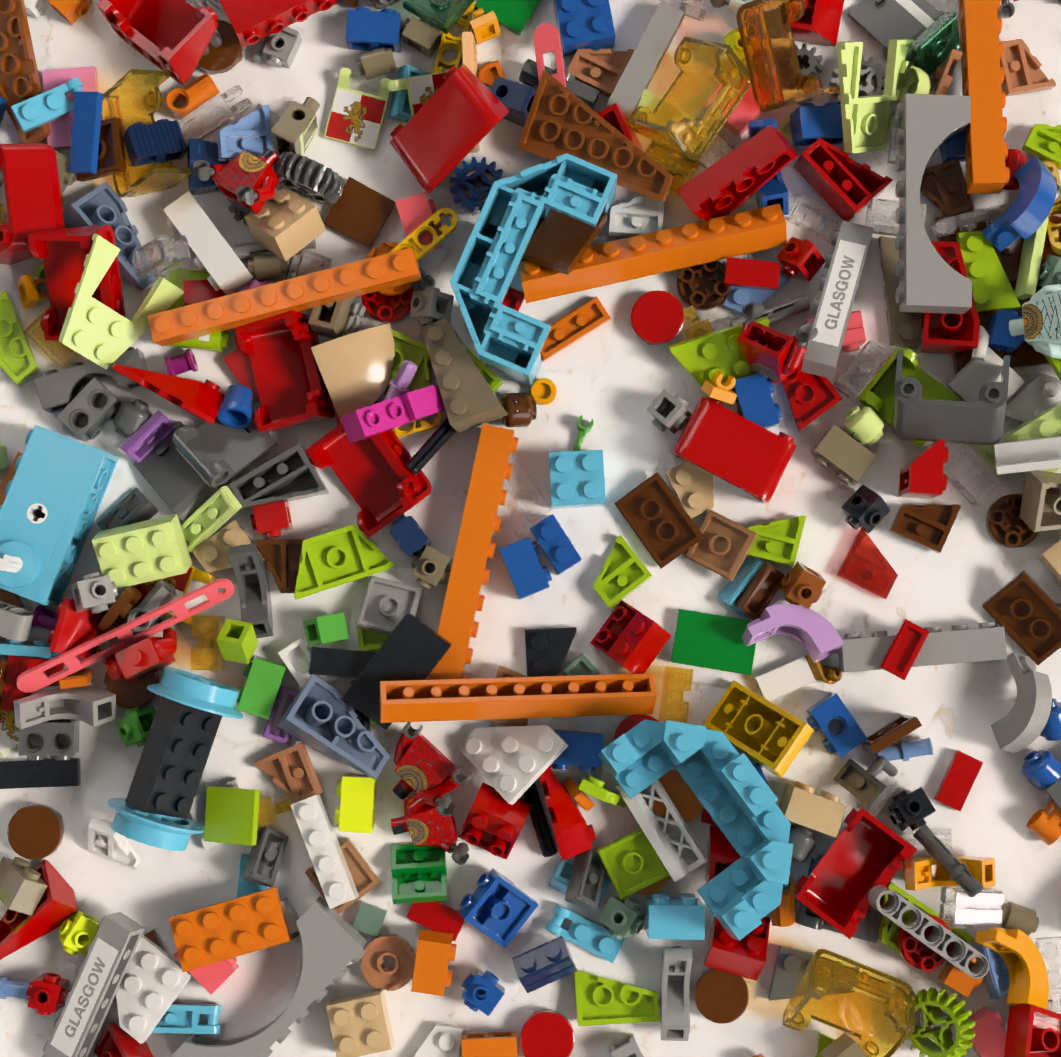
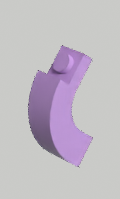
(798, 622)

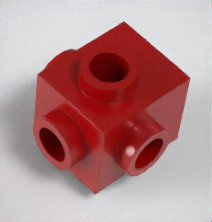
(800, 259)
(54, 987)

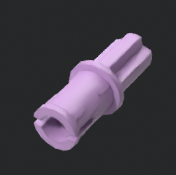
(402, 380)

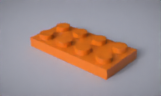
(229, 929)

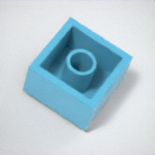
(577, 479)
(674, 917)

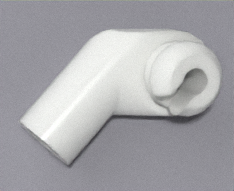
(983, 340)

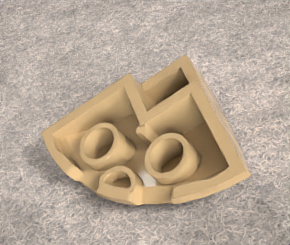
(356, 367)

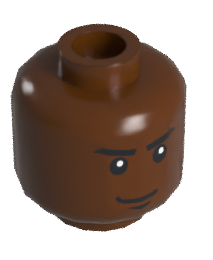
(520, 409)

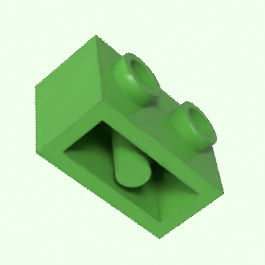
(260, 686)

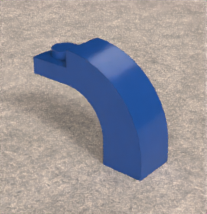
(775, 189)
(1030, 208)

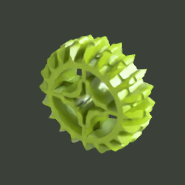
(943, 1045)

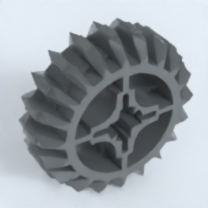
(309, 178)

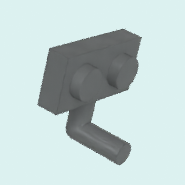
(863, 782)

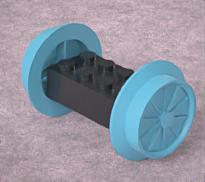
(174, 760)

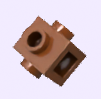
(802, 585)

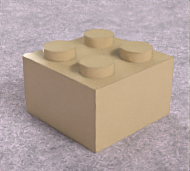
(285, 224)
(812, 810)
(360, 1024)

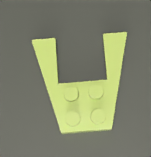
(868, 119)
(97, 329)

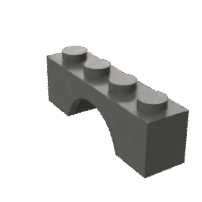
(61, 387)

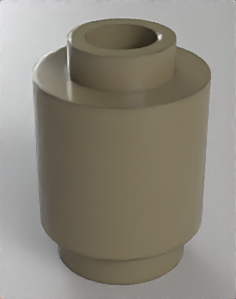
(376, 62)
(267, 267)
(1019, 917)

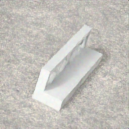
(1028, 455)
(657, 833)

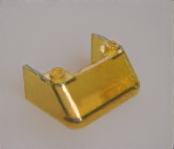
(136, 100)

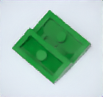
(418, 874)

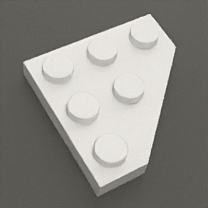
(512, 755)
(148, 989)

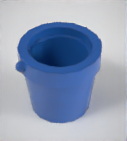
(236, 407)

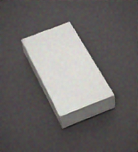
(785, 679)

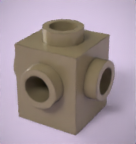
(428, 557)

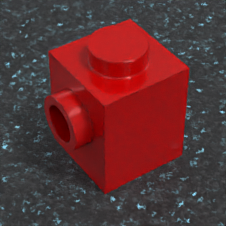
(271, 519)

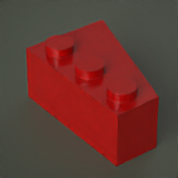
(839, 179)

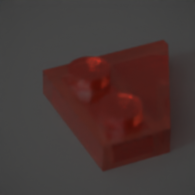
(867, 567)

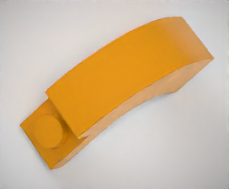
(927, 872)
(1024, 963)

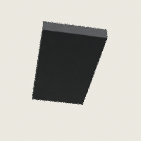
(405, 655)

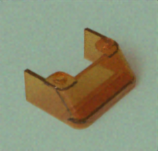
(773, 56)

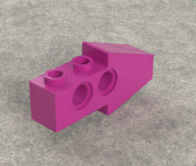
(393, 413)

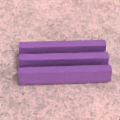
(148, 436)
(291, 693)

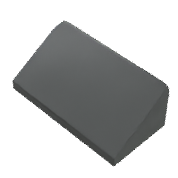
(130, 510)
(265, 857)
(586, 880)

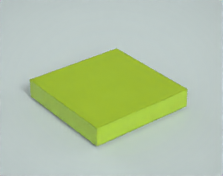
(231, 815)
(632, 863)

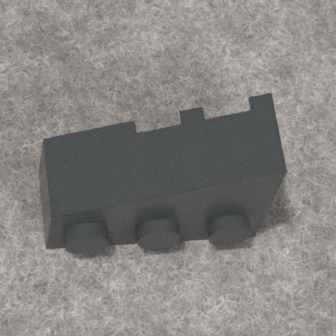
(280, 479)

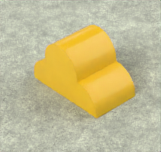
(759, 728)

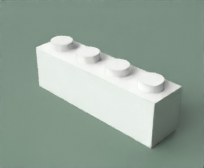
(208, 244)
(324, 851)

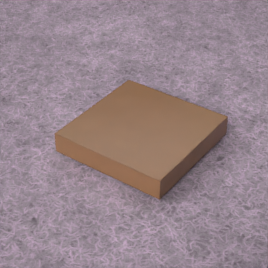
(723, 546)
(361, 872)

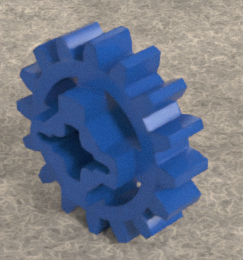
(468, 182)

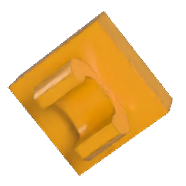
(484, 26)
(28, 292)
(720, 390)

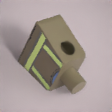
(295, 127)

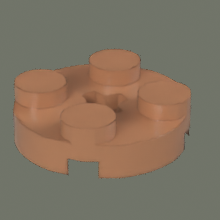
(404, 963)

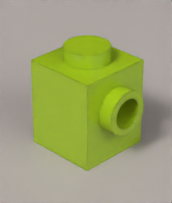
(237, 641)

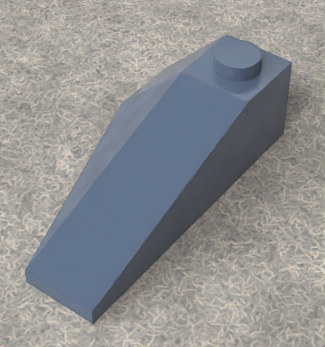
(106, 208)
(327, 724)

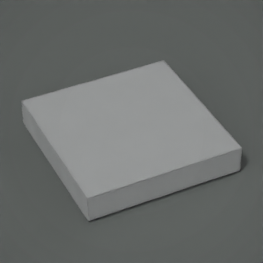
(387, 604)

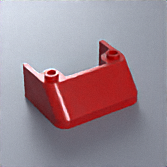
(30, 197)

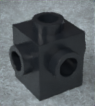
(865, 509)
(910, 809)

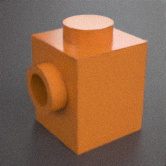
(71, 9)
(959, 980)

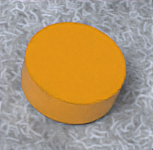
(543, 391)

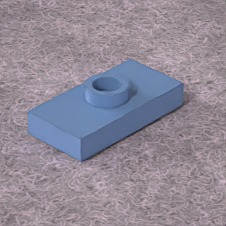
(997, 977)

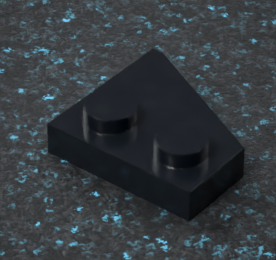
(547, 650)

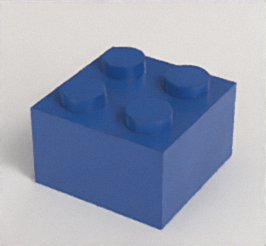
(584, 25)

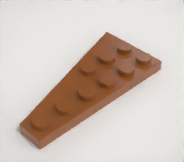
(18, 65)
(566, 124)

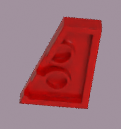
(809, 396)

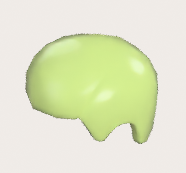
(914, 82)

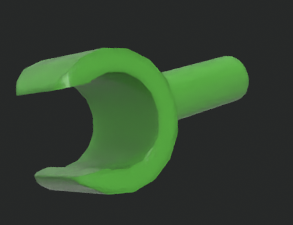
(581, 433)

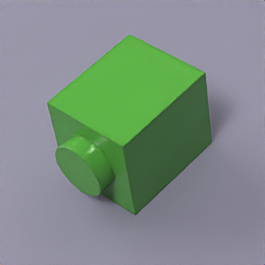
(326, 629)

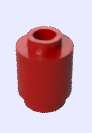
(1014, 161)

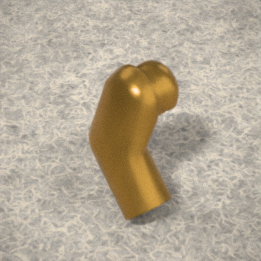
(824, 673)

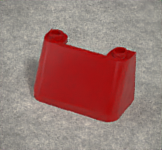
(163, 31)
(447, 127)
(63, 262)
(285, 371)
(734, 449)
(372, 474)
(858, 859)

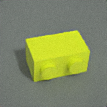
(356, 803)

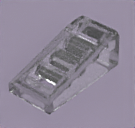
(798, 220)

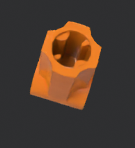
(194, 95)
(1046, 823)
(785, 913)

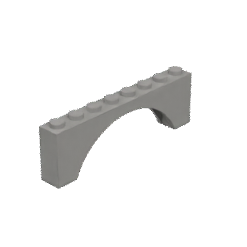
(924, 277)
(327, 949)

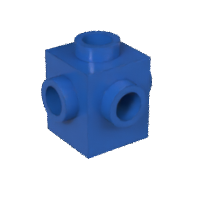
(483, 1001)

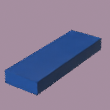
(85, 132)

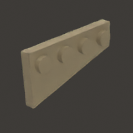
(903, 327)

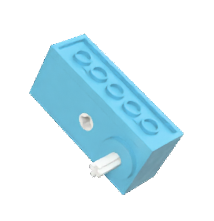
(50, 513)

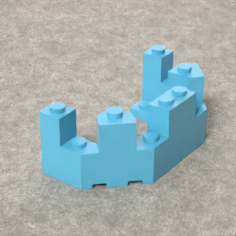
(498, 244)
(732, 797)

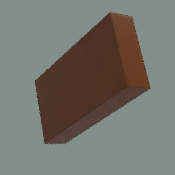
(760, 591)

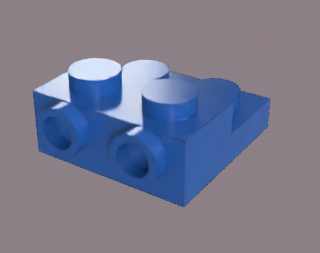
(497, 907)

